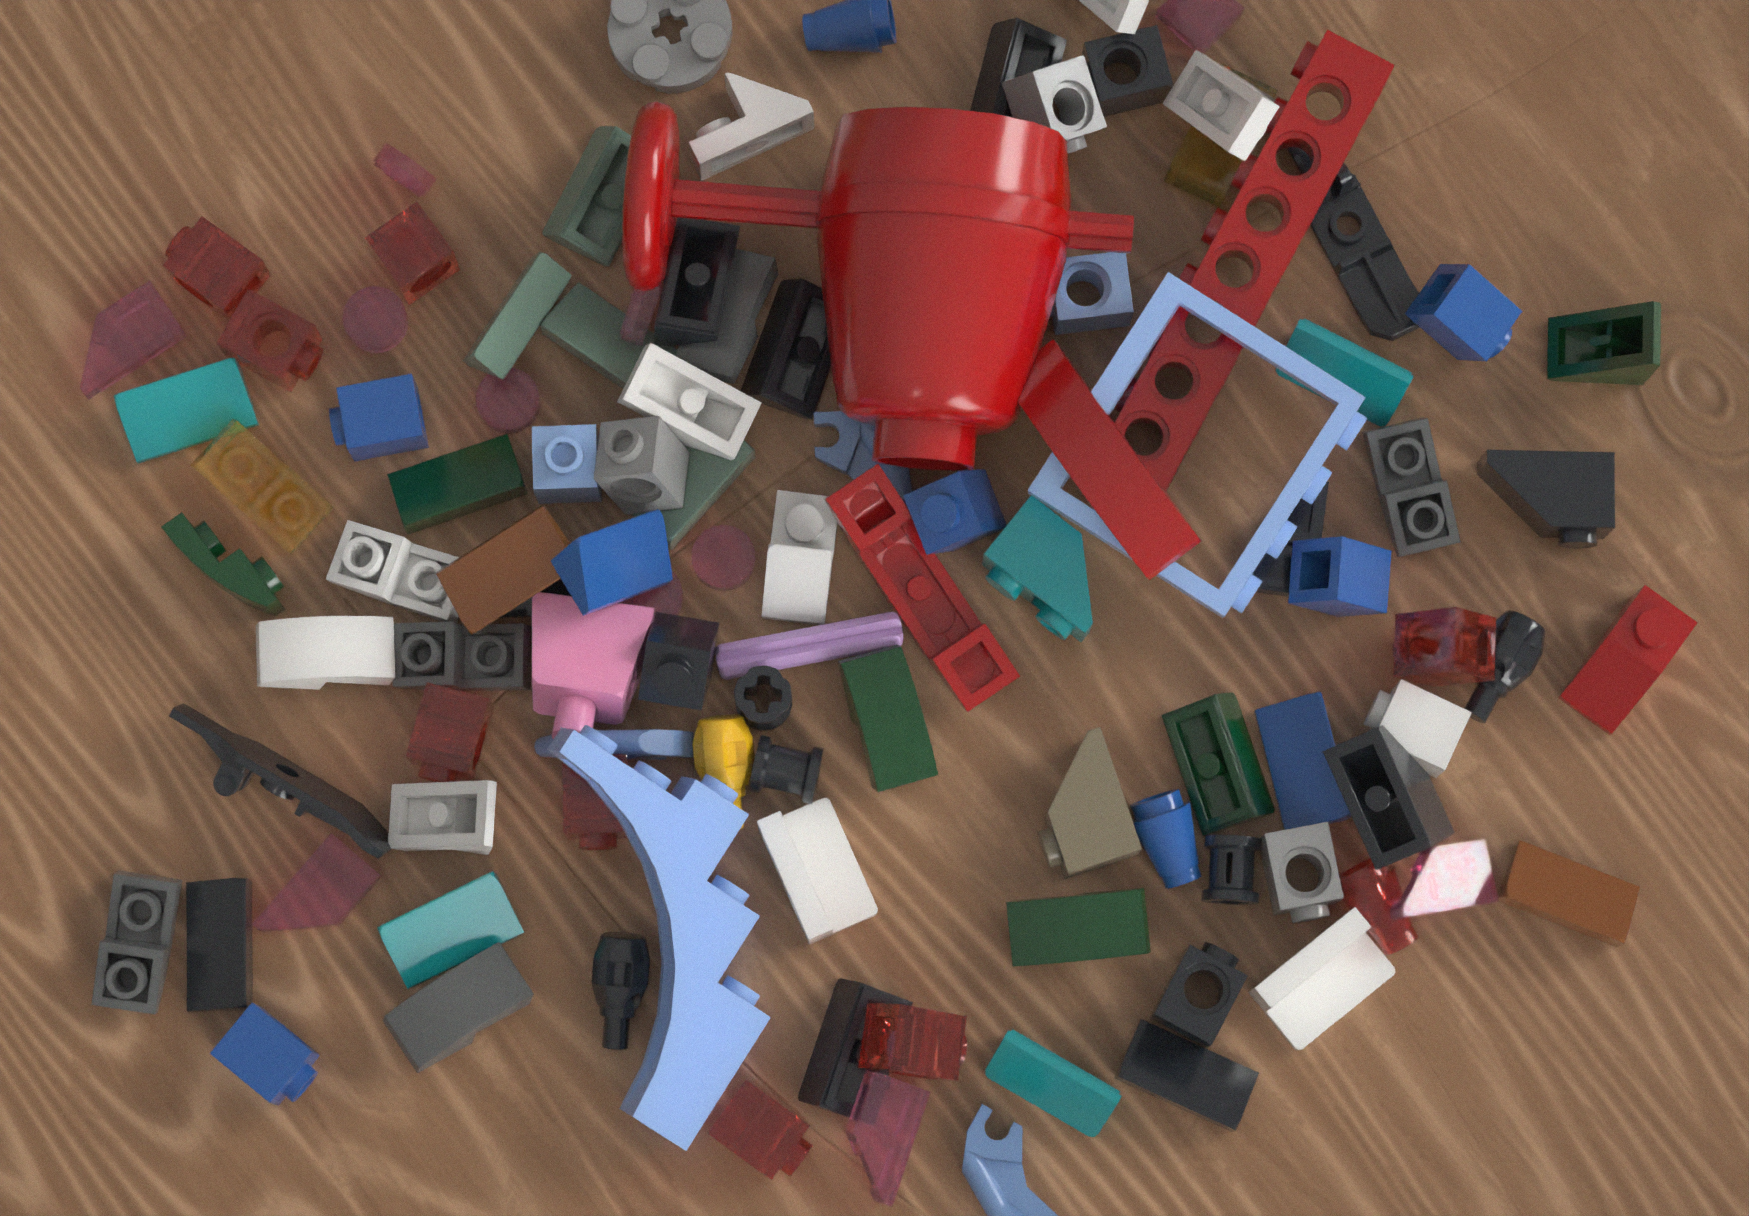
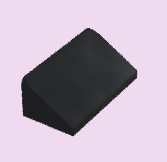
(1011, 52)
(695, 282)
(791, 351)
(219, 945)
(833, 1069)
(1187, 1075)

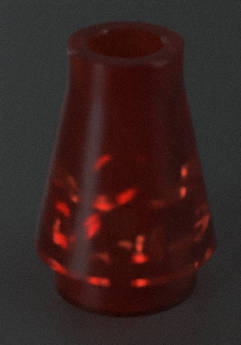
(1373, 896)

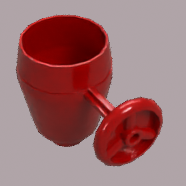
(931, 255)

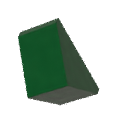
(1605, 345)

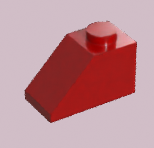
(1627, 659)

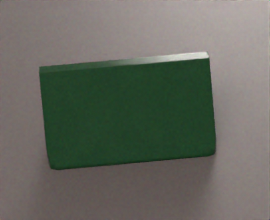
(457, 484)
(1218, 763)

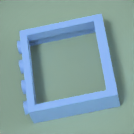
(1304, 483)

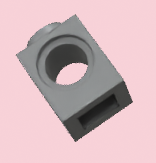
(1071, 90)
(641, 465)
(1306, 843)

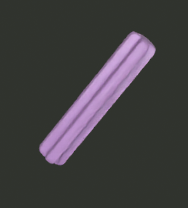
(810, 644)

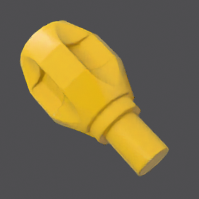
(725, 751)

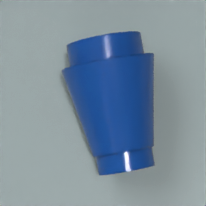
(851, 26)
(1168, 836)

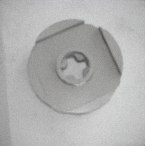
(655, 60)

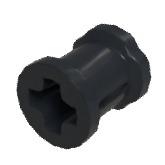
(749, 685)
(786, 769)
(1222, 850)

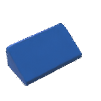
(616, 562)
(1293, 745)

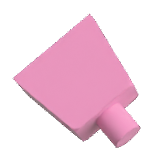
(586, 663)

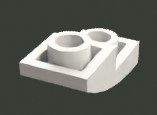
(392, 571)
(323, 650)

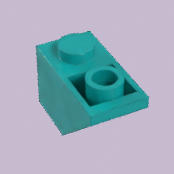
(1046, 565)

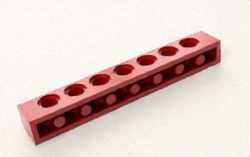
(1356, 82)

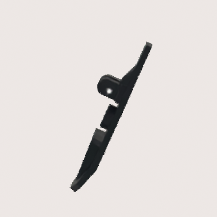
(1365, 260)
(285, 779)

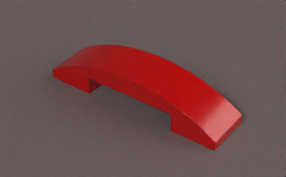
(1104, 463)
(920, 589)

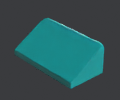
(1353, 365)
(185, 409)
(450, 929)
(1052, 1083)

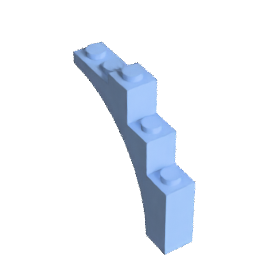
(680, 838)

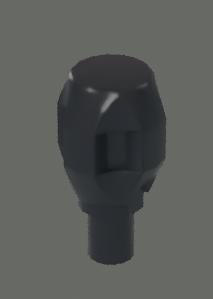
(1516, 656)
(619, 983)

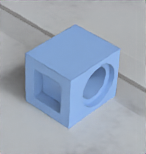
(1111, 278)
(565, 463)

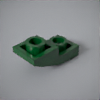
(244, 580)
(888, 718)
(1078, 927)

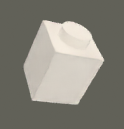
(1420, 723)

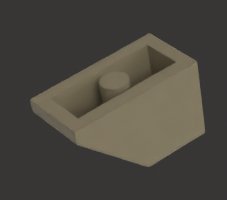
(1089, 814)

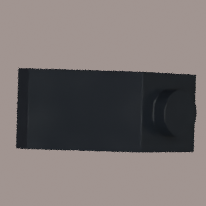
(1556, 491)
(1388, 796)

